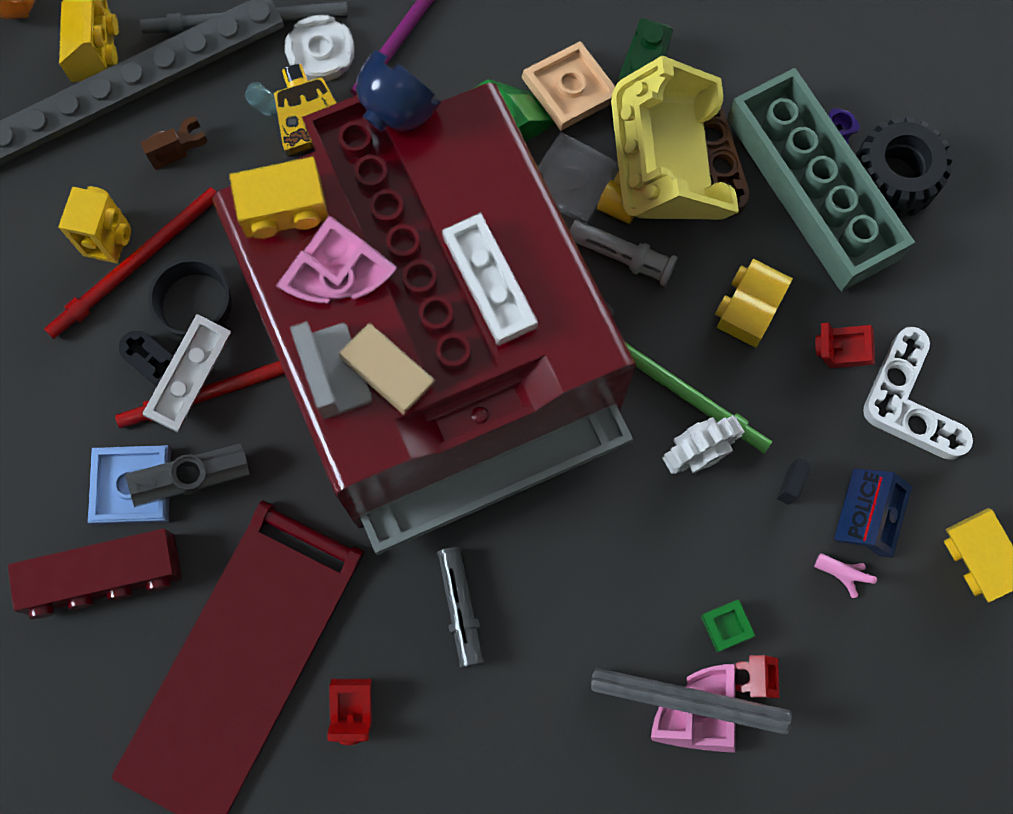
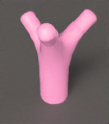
(845, 572)

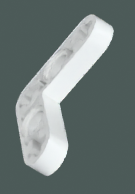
(902, 408)

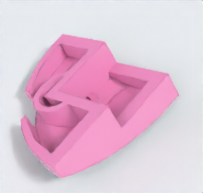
(336, 266)
(698, 731)

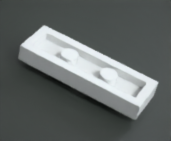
(489, 279)
(187, 373)

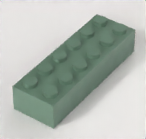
(819, 179)

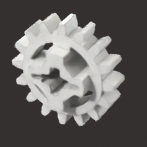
(703, 445)

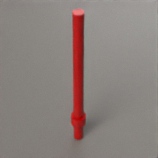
(78, 308)
(211, 391)

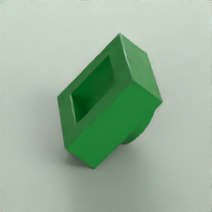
(727, 625)

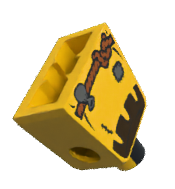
(296, 101)

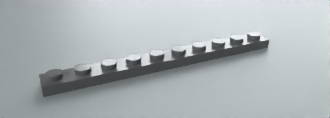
(136, 77)

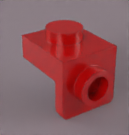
(846, 345)
(350, 711)

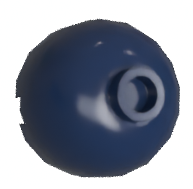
(393, 96)

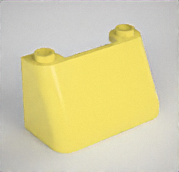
(664, 143)

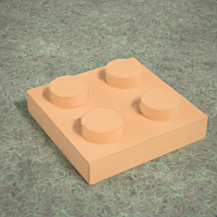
(569, 85)

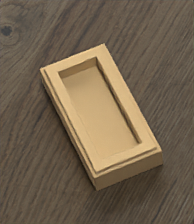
(386, 368)

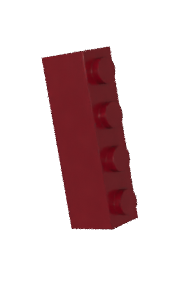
(94, 572)

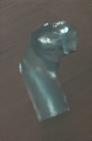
(261, 98)

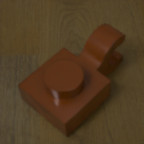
(170, 146)

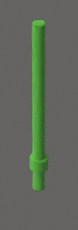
(696, 398)

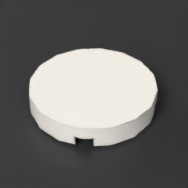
(321, 47)

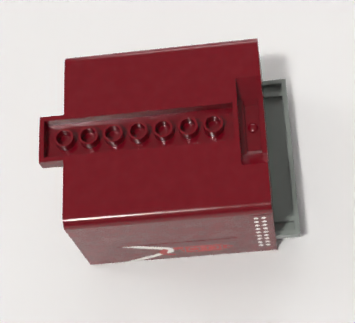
(494, 411)

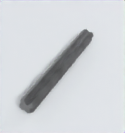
(691, 701)

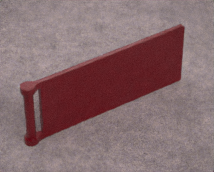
(236, 669)

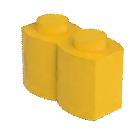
(753, 303)

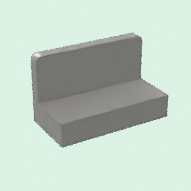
(332, 381)

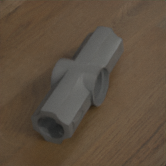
(162, 483)

